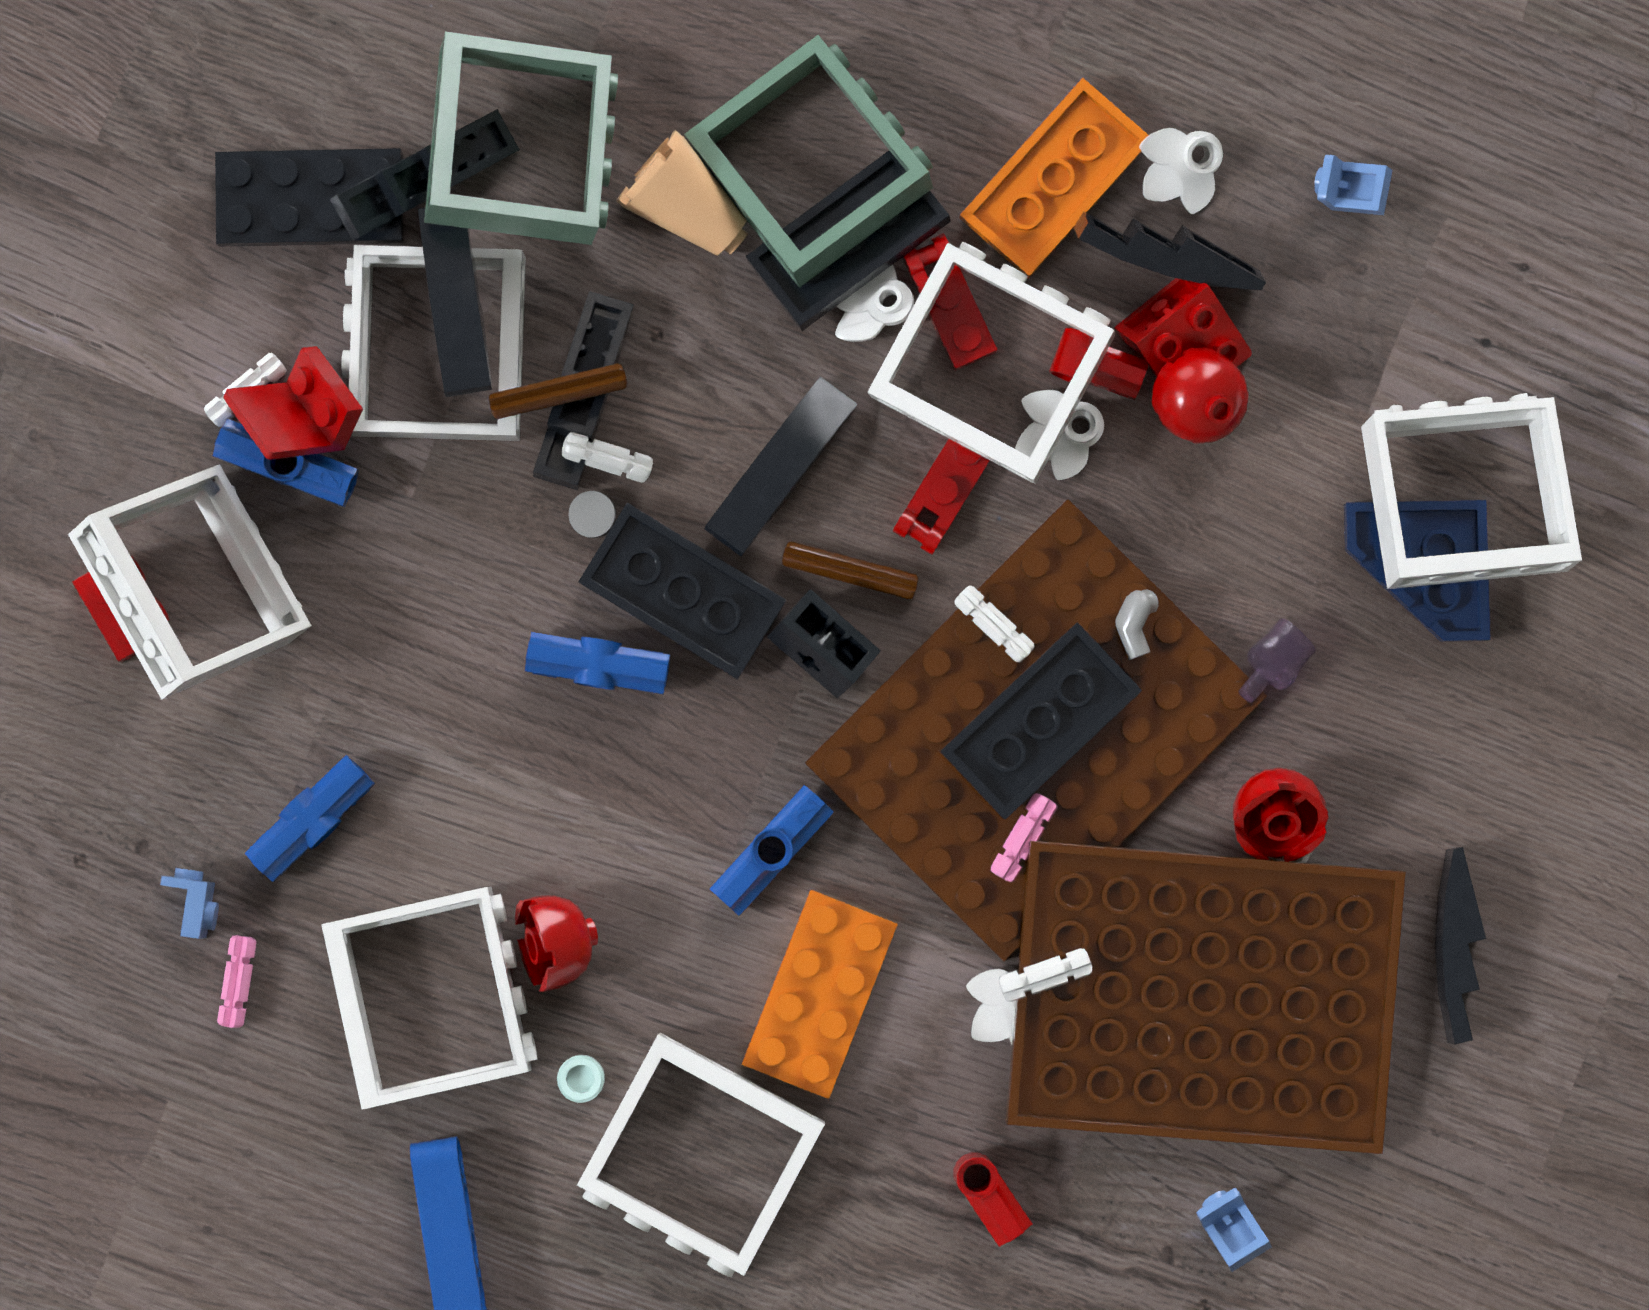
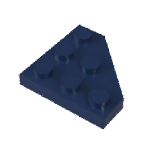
(1429, 529)

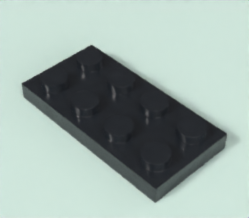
(287, 196)
(861, 262)
(682, 591)
(1040, 721)

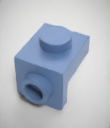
(1353, 186)
(199, 910)
(1232, 1228)

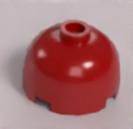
(1200, 396)
(1279, 815)
(555, 941)

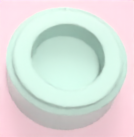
(581, 1078)

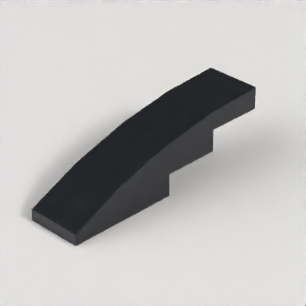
(405, 182)
(1184, 257)
(455, 308)
(594, 345)
(780, 466)
(1456, 926)

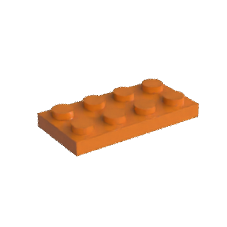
(1055, 178)
(819, 994)

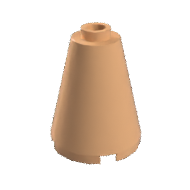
(685, 198)

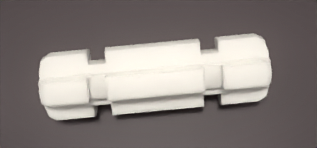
(268, 370)
(607, 457)
(994, 624)
(1045, 975)

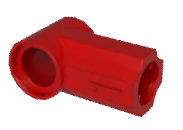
(1116, 373)
(992, 1201)

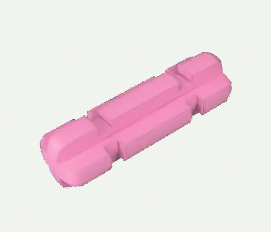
(1026, 829)
(236, 981)

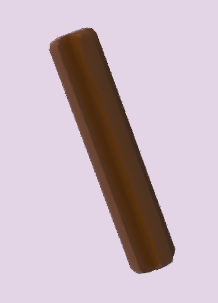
(557, 391)
(850, 570)

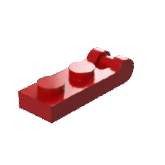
(954, 311)
(942, 494)

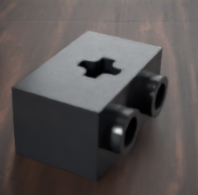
(824, 644)

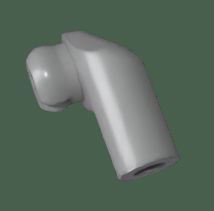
(1131, 620)

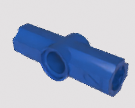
(313, 473)
(597, 663)
(309, 818)
(792, 826)

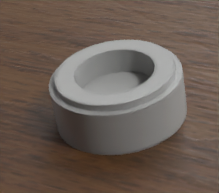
(592, 514)

